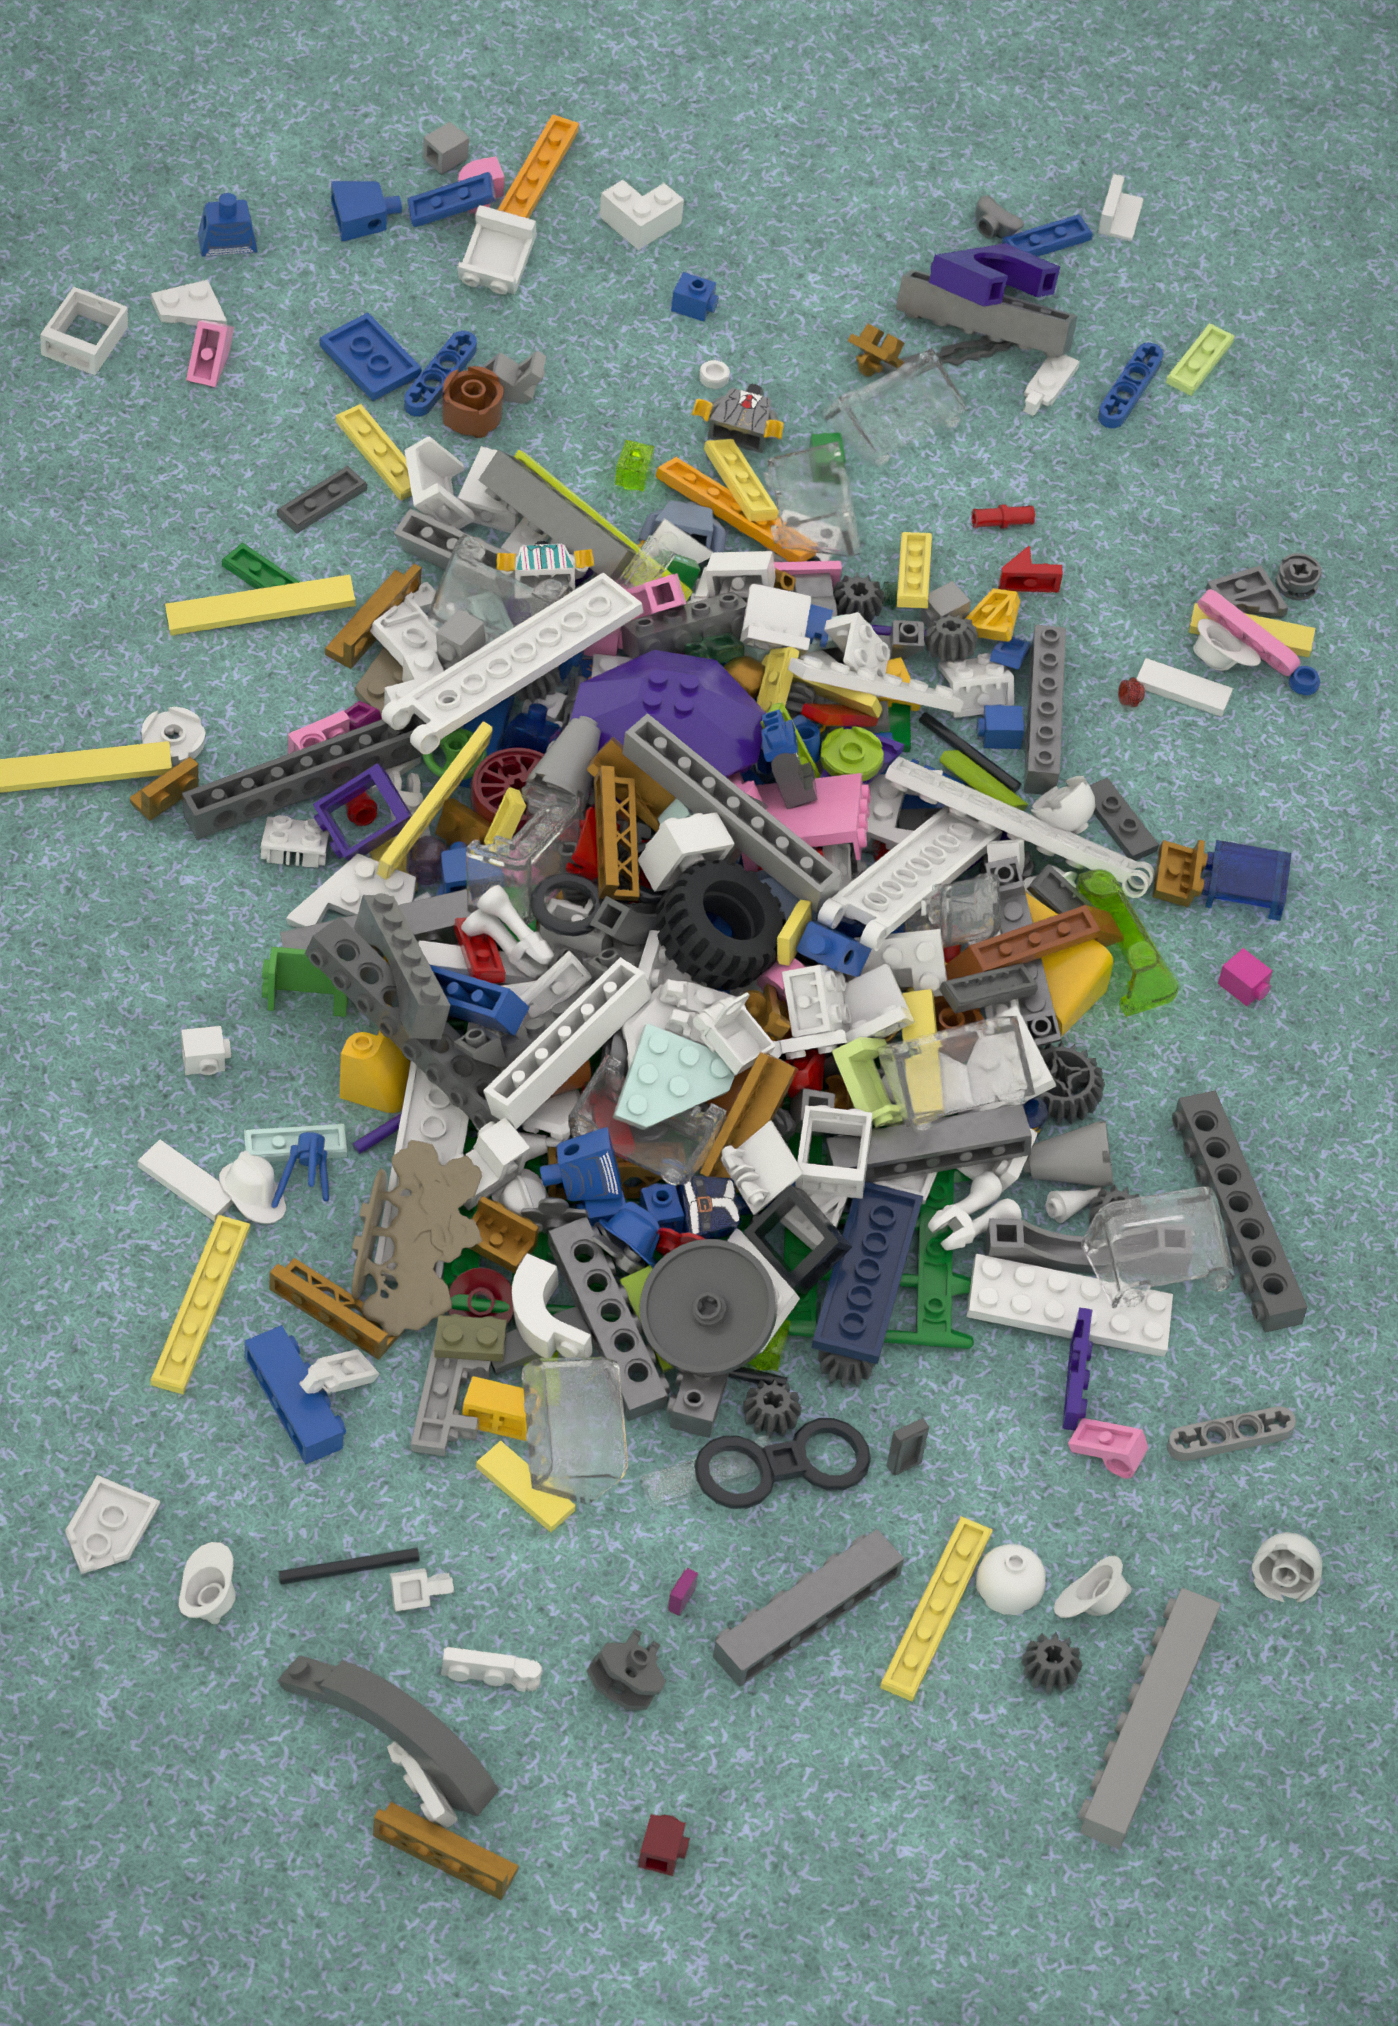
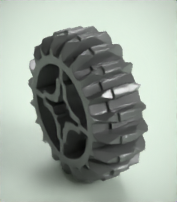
(1071, 1072)

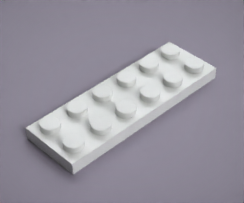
(1050, 1300)

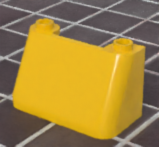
(1073, 975)
(373, 1071)

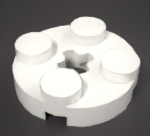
(178, 720)

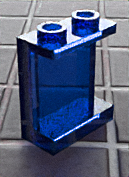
(1247, 876)

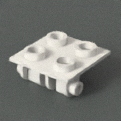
(296, 836)
(761, 1167)

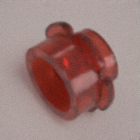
(1131, 692)

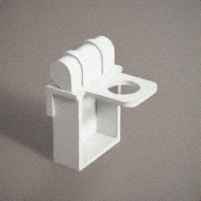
(733, 1033)

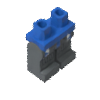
(780, 747)

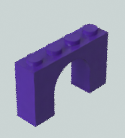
(985, 271)

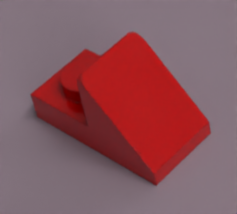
(1023, 576)
(809, 1072)

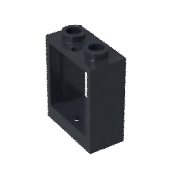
(819, 1261)

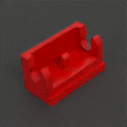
(586, 848)

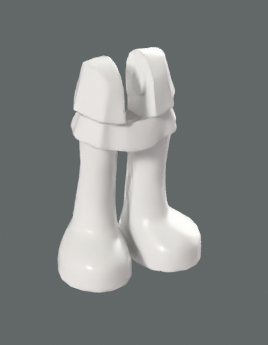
(528, 952)
(983, 1192)

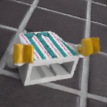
(545, 562)

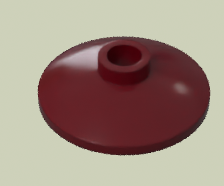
(483, 1282)

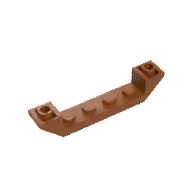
(1036, 941)

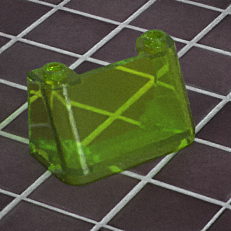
(1152, 977)

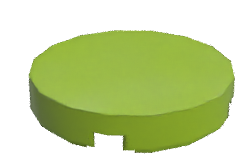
(852, 752)

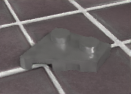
(1250, 592)

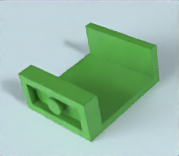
(293, 971)

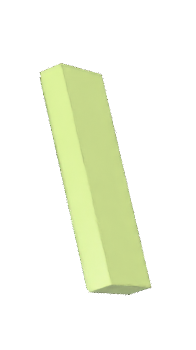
(1200, 359)

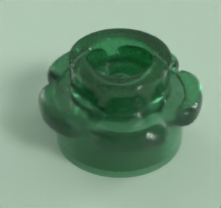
(890, 593)

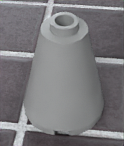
(568, 757)
(1073, 1157)

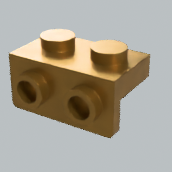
(166, 789)
(461, 824)
(1179, 872)
(504, 1234)

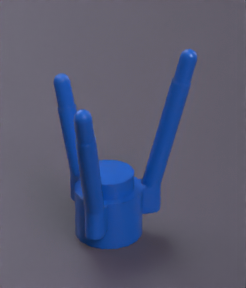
(310, 1153)

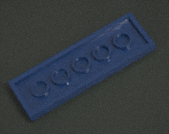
(869, 1274)

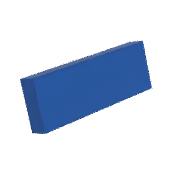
(451, 199)
(1051, 236)

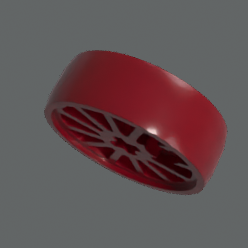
(498, 773)

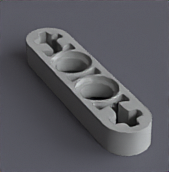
(1232, 1437)

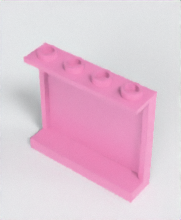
(832, 819)

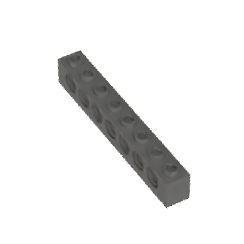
(296, 776)
(363, 964)
(1218, 1140)

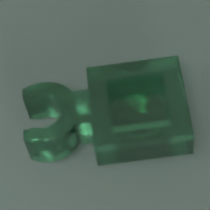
(718, 647)

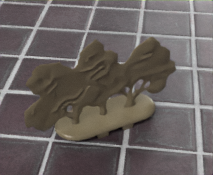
(422, 1233)

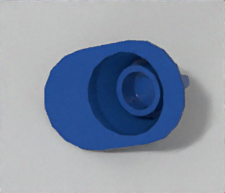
(636, 1228)

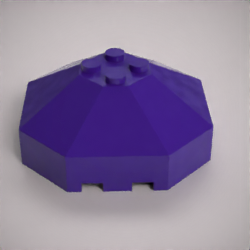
(687, 697)

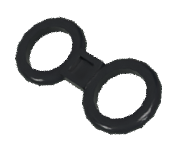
(590, 888)
(782, 1463)

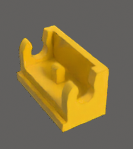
(497, 1407)

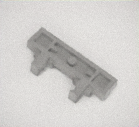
(437, 1413)

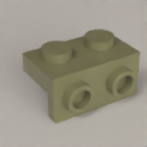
(470, 1338)

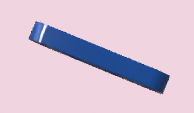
(437, 372)
(1126, 383)

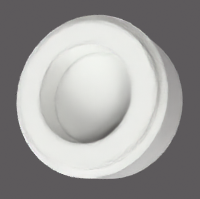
(714, 374)

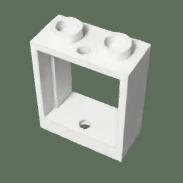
(76, 351)
(832, 1179)

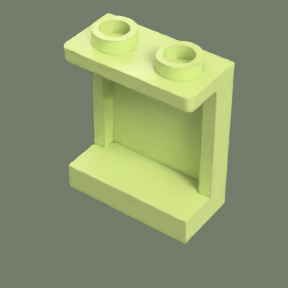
(864, 1081)

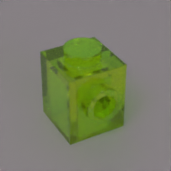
(634, 472)
(773, 1352)

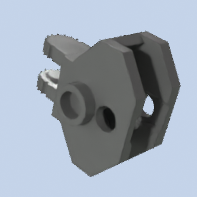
(628, 1670)

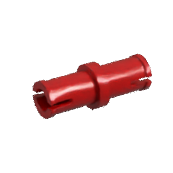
(1003, 516)

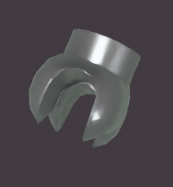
(995, 220)

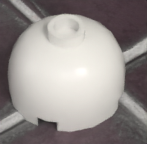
(1068, 806)
(1289, 1562)
(1011, 1579)

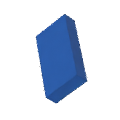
(1011, 653)

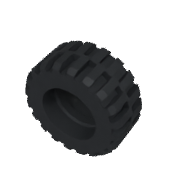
(701, 947)

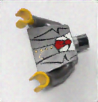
(741, 417)

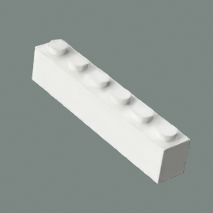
(568, 1043)

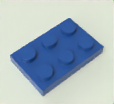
(370, 356)

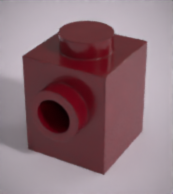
(663, 1844)

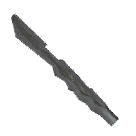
(960, 352)

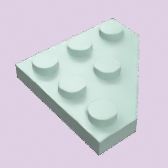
(669, 1078)

